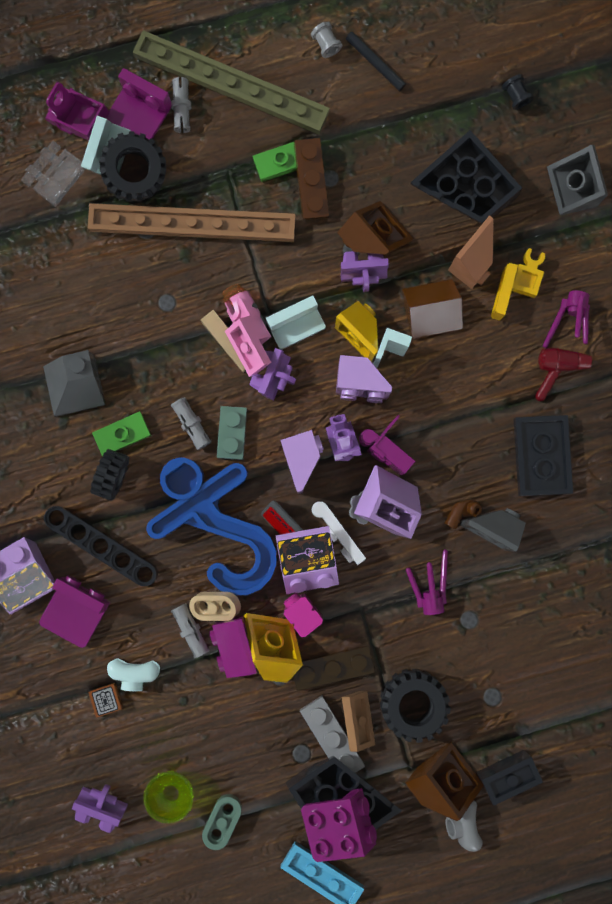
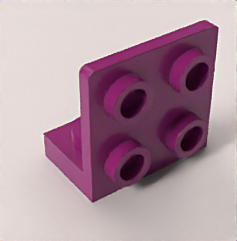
(139, 105)

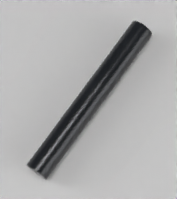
(376, 61)

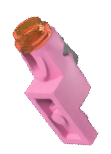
(247, 330)

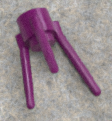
(577, 306)
(432, 601)

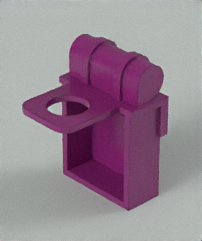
(73, 111)
(385, 450)

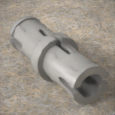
(181, 105)
(191, 423)
(190, 630)

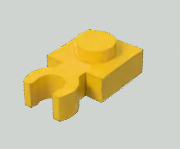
(528, 276)

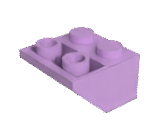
(361, 379)
(390, 503)

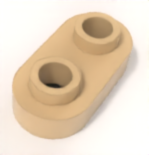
(217, 606)

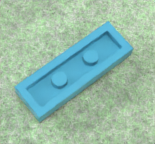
(321, 876)

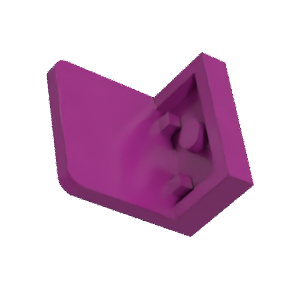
(74, 611)
(339, 827)

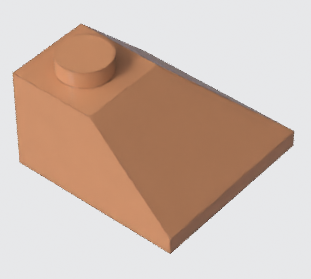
(475, 257)

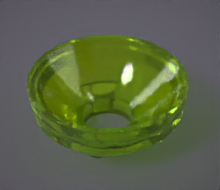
(163, 809)

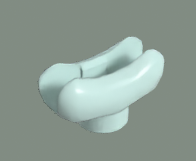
(133, 674)

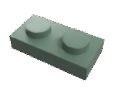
(231, 433)

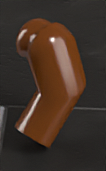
(463, 509)

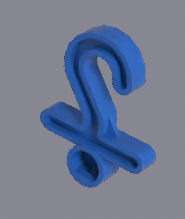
(199, 508)

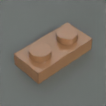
(358, 721)

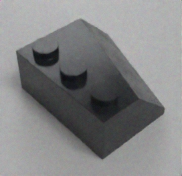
(469, 180)
(333, 781)

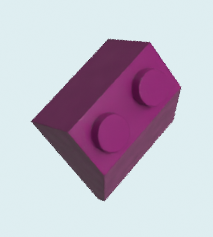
(234, 647)

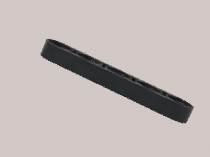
(89, 540)

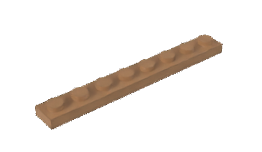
(191, 222)

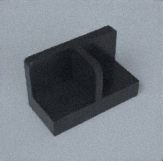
(509, 777)

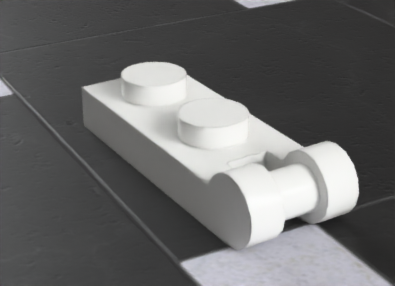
(350, 550)

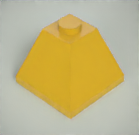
(359, 329)
(273, 647)

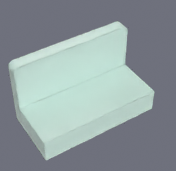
(101, 133)
(295, 323)
(392, 342)

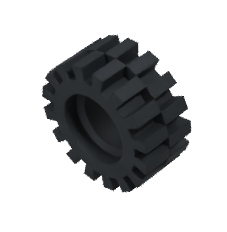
(109, 474)

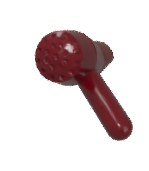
(558, 360)

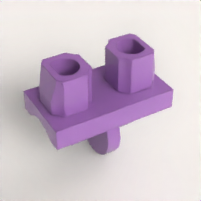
(363, 271)
(276, 375)
(342, 438)
(100, 806)

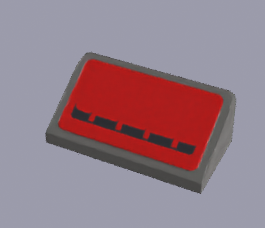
(279, 519)

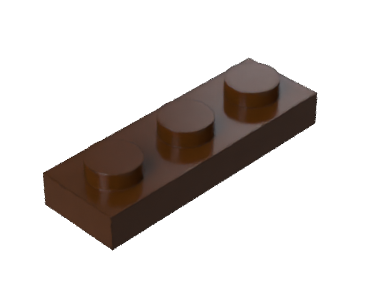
(311, 179)

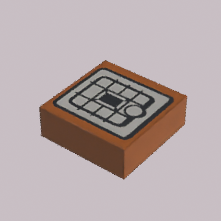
(105, 700)

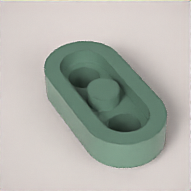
(223, 821)

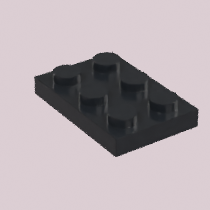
(543, 455)

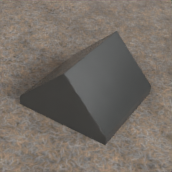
(578, 181)

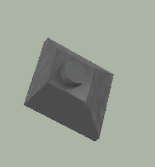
(74, 383)
(498, 528)

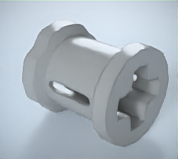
(326, 39)

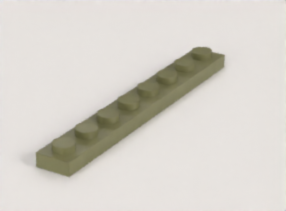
(231, 82)

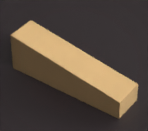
(217, 329)

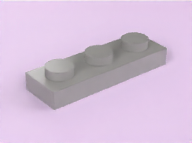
(330, 733)

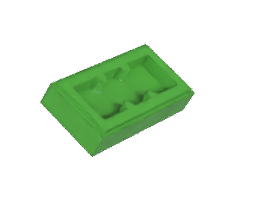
(275, 162)
(122, 433)

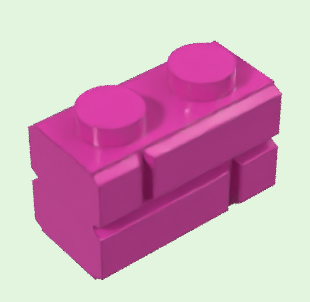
(302, 614)

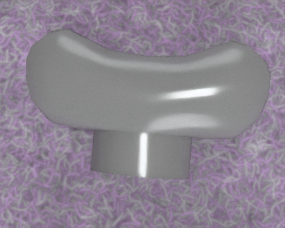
(465, 829)

